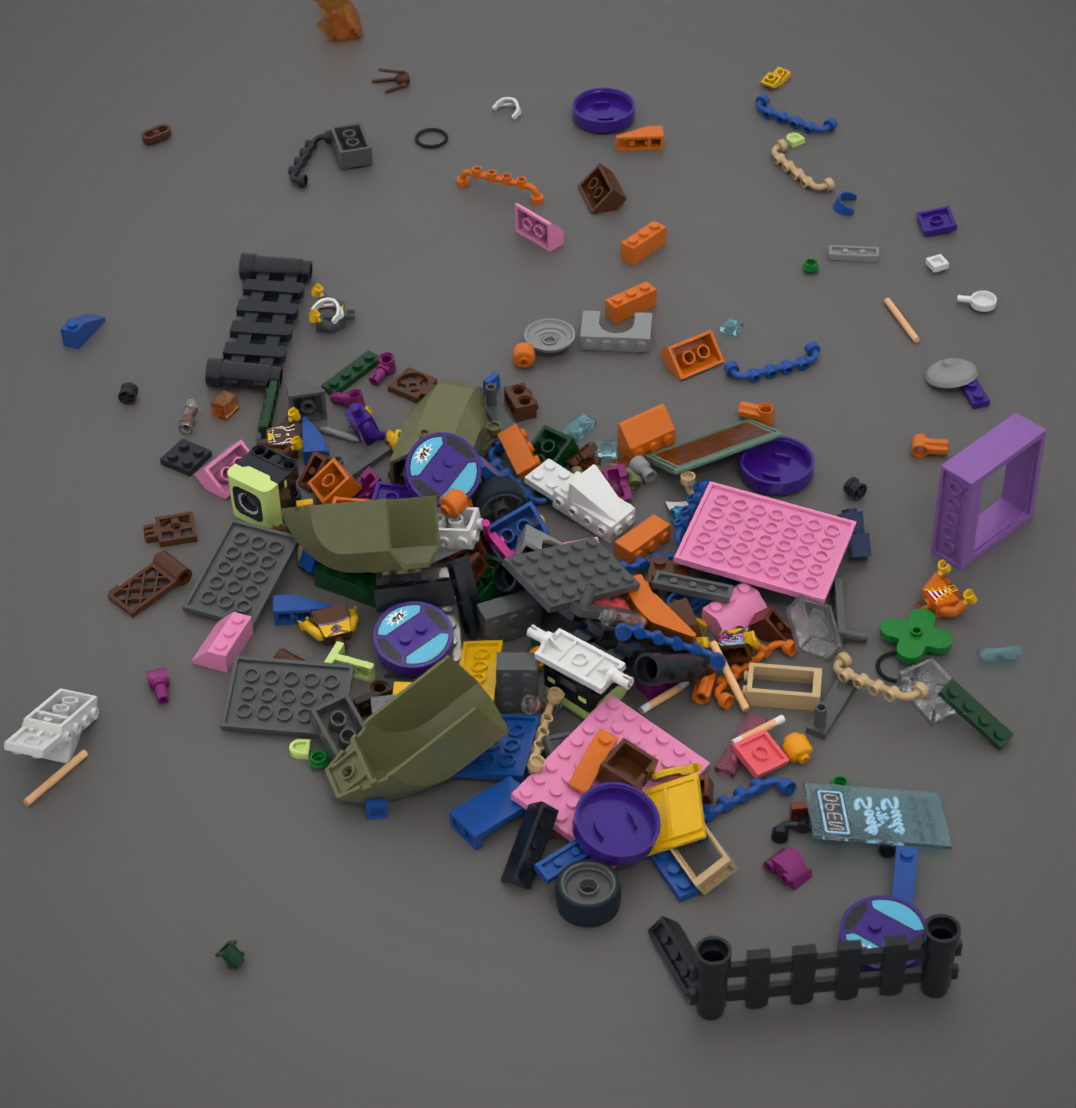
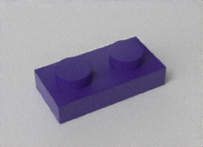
(975, 395)

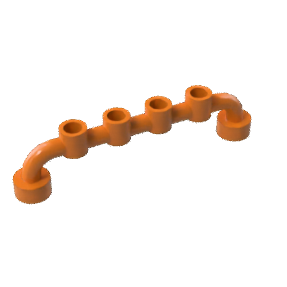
(506, 180)
(725, 699)

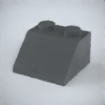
(308, 400)

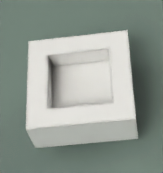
(937, 263)

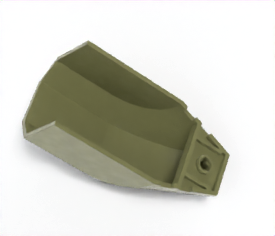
(446, 408)
(368, 534)
(418, 737)

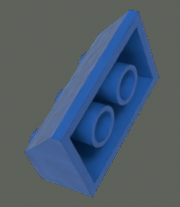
(514, 522)

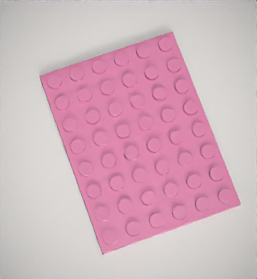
(765, 542)
(619, 720)

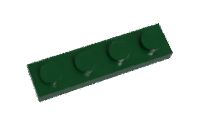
(351, 373)
(269, 407)
(975, 714)

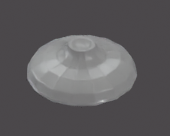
(549, 335)
(951, 373)

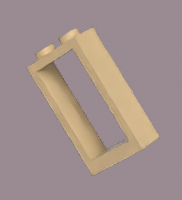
(781, 698)
(714, 874)

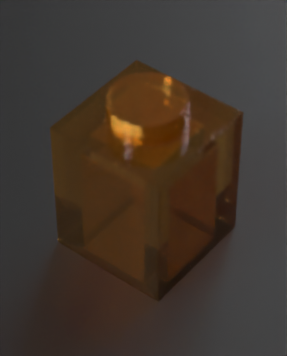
(224, 405)

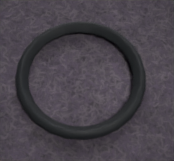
(431, 146)
(878, 666)

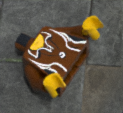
(283, 437)

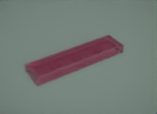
(729, 763)

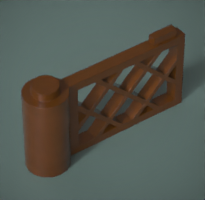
(166, 569)

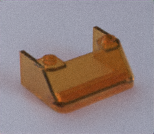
(340, 20)

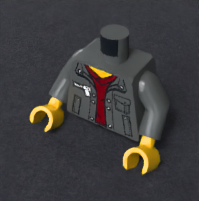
(323, 316)

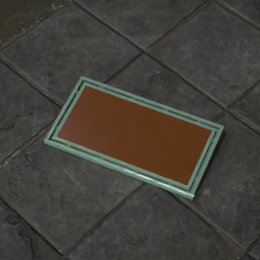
(712, 446)

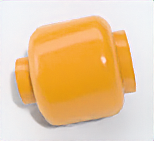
(797, 748)

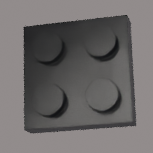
(186, 457)

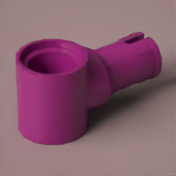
(385, 367)
(348, 398)
(159, 681)

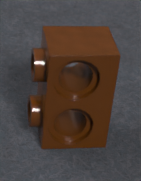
(520, 402)

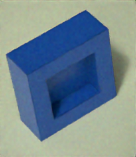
(492, 378)
(376, 809)

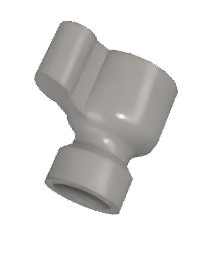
(642, 469)

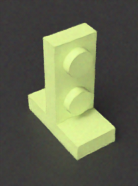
(363, 669)

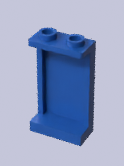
(486, 812)

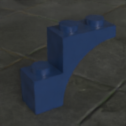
(860, 541)

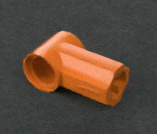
(762, 413)
(922, 446)
(704, 687)

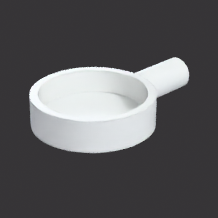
(980, 300)

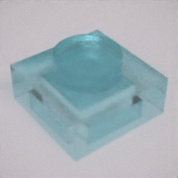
(731, 326)
(606, 449)

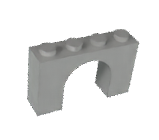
(597, 339)
(533, 540)

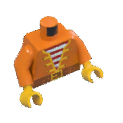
(942, 595)

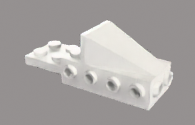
(583, 498)
(458, 532)
(55, 726)

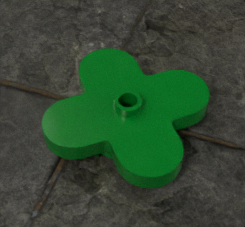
(916, 636)

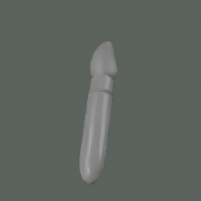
(340, 434)

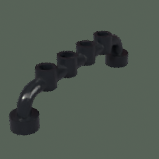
(305, 153)
(781, 833)

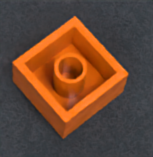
(334, 481)

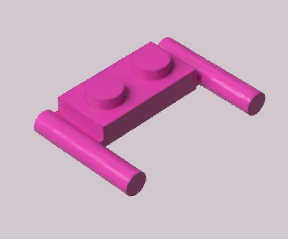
(496, 541)

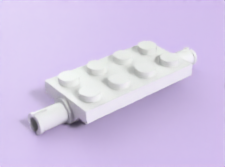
(579, 660)

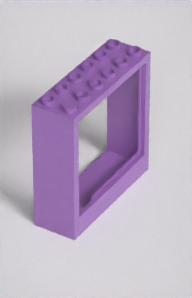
(959, 529)

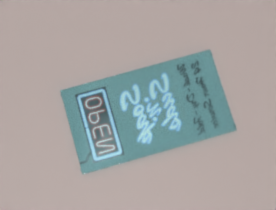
(876, 815)

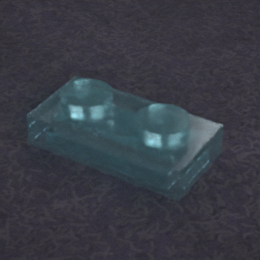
(579, 426)
(1008, 652)

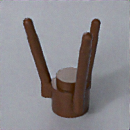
(402, 78)

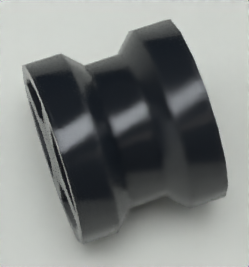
(128, 393)
(855, 488)

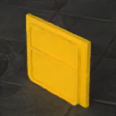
(679, 811)

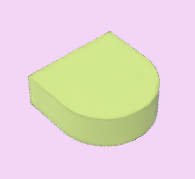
(794, 139)
(300, 748)

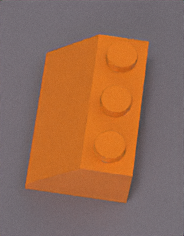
(692, 355)
(646, 432)

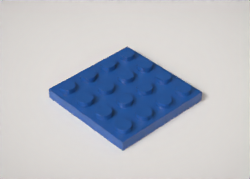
(507, 755)

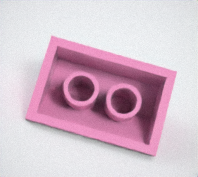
(537, 229)
(214, 474)
(739, 612)
(225, 642)

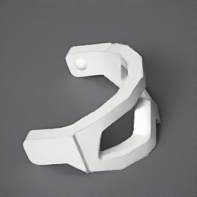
(499, 103)
(339, 312)

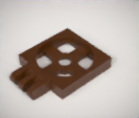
(416, 393)
(154, 532)

